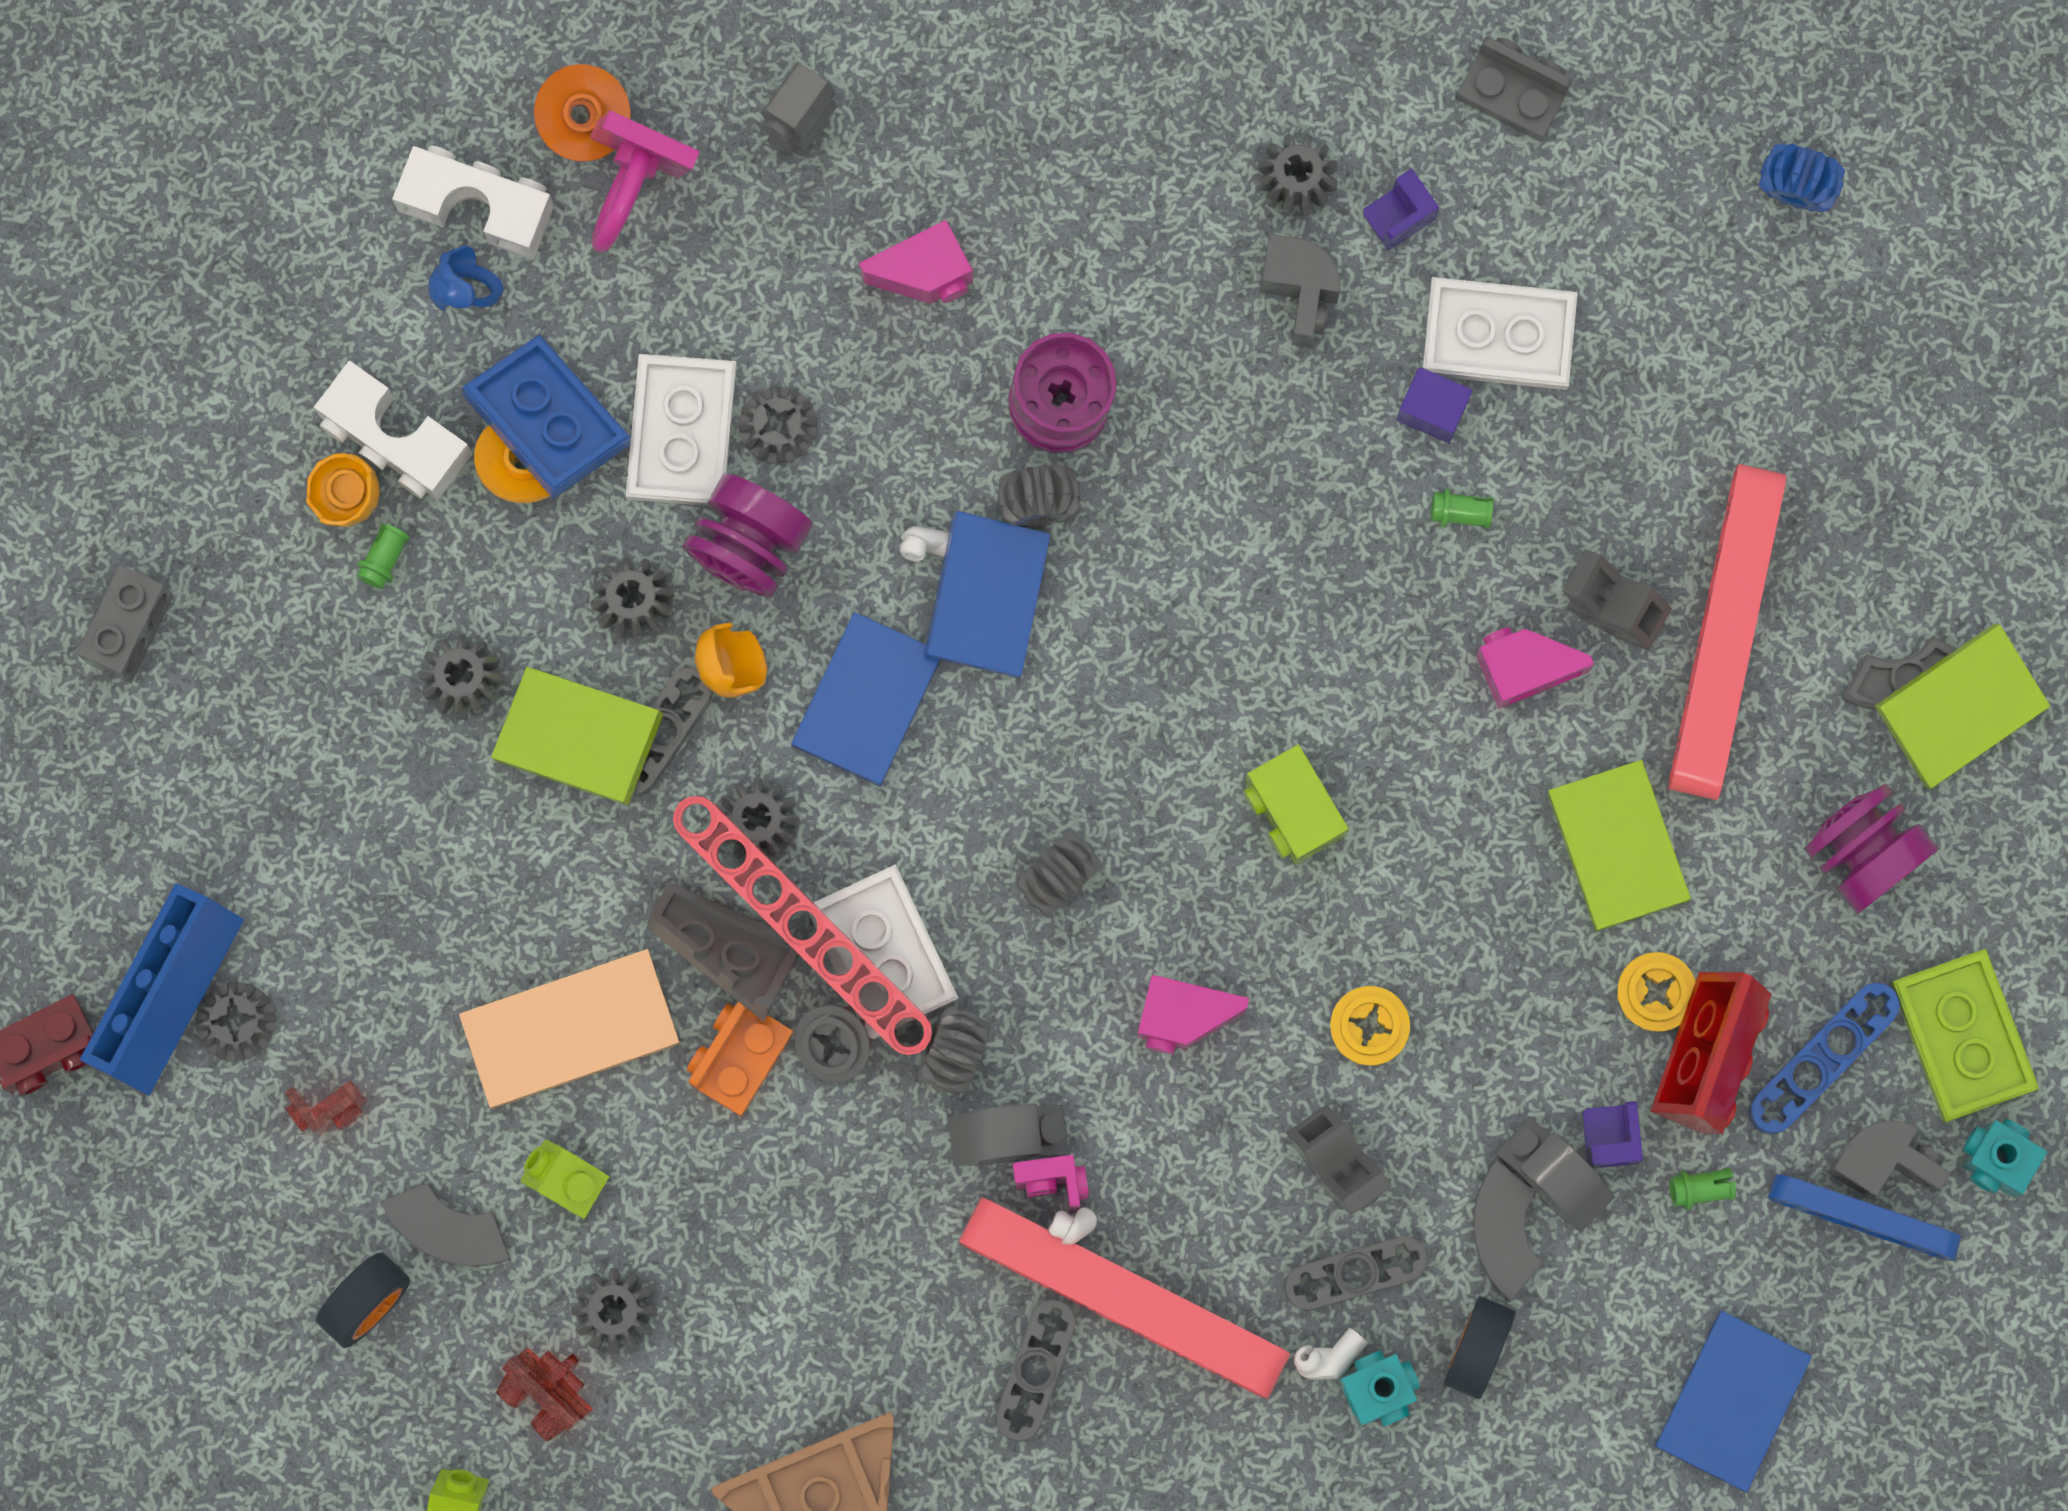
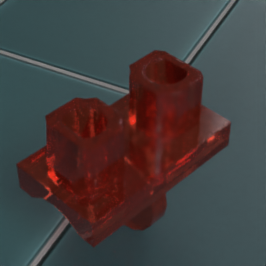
(550, 1385)

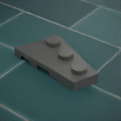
(726, 946)

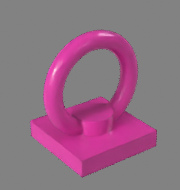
(640, 156)

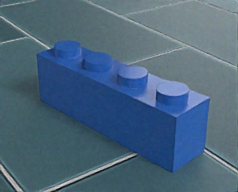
(162, 989)

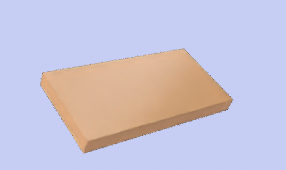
(569, 1029)

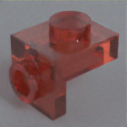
(337, 1109)

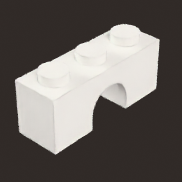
(436, 183)
(424, 459)

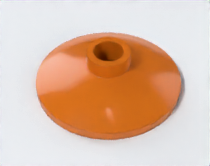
(573, 87)

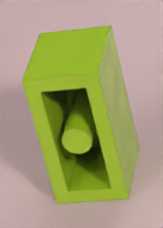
(1294, 805)

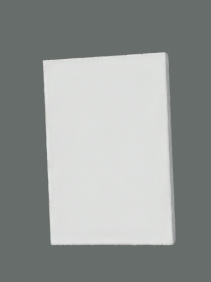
(1500, 333)
(680, 428)
(891, 933)

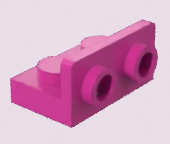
(1043, 1175)

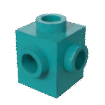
(2020, 1157)
(1363, 1399)

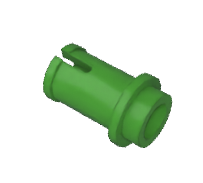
(1461, 509)
(382, 556)
(1701, 1187)

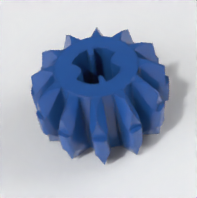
(1802, 177)

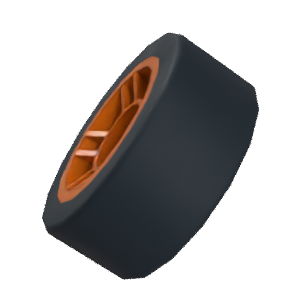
(362, 1300)
(1479, 1347)

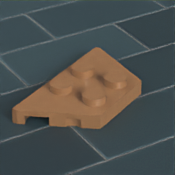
(831, 1475)

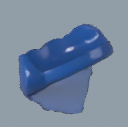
(448, 289)

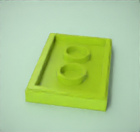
(1962, 706)
(577, 736)
(1618, 845)
(1964, 1035)

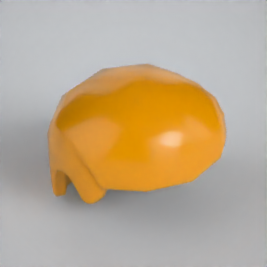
(342, 490)
(730, 661)

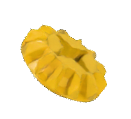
(1657, 968)
(1391, 1016)

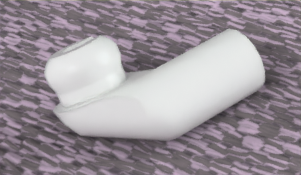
(922, 540)
(1073, 1227)
(1329, 1362)

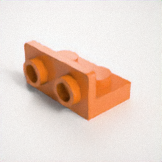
(738, 1057)

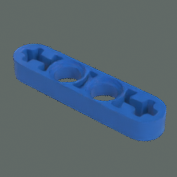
(1820, 1055)
(1864, 1217)

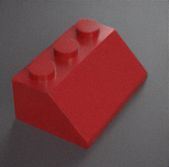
(1712, 1051)

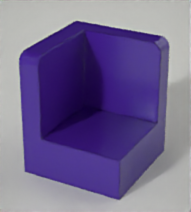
(1401, 210)
(1434, 405)
(1612, 1135)

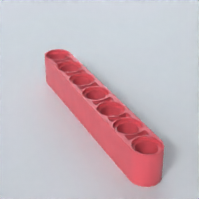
(1727, 632)
(778, 917)
(1124, 1298)

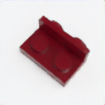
(43, 1045)

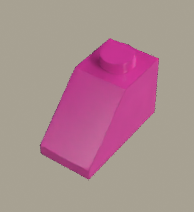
(921, 267)
(1527, 664)
(1184, 1014)

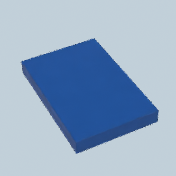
(546, 416)
(987, 594)
(866, 700)
(1733, 1401)

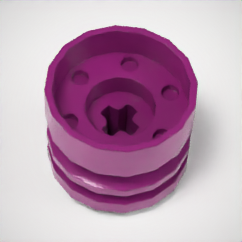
(1068, 366)
(744, 540)
(1870, 847)

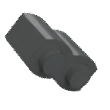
(798, 111)

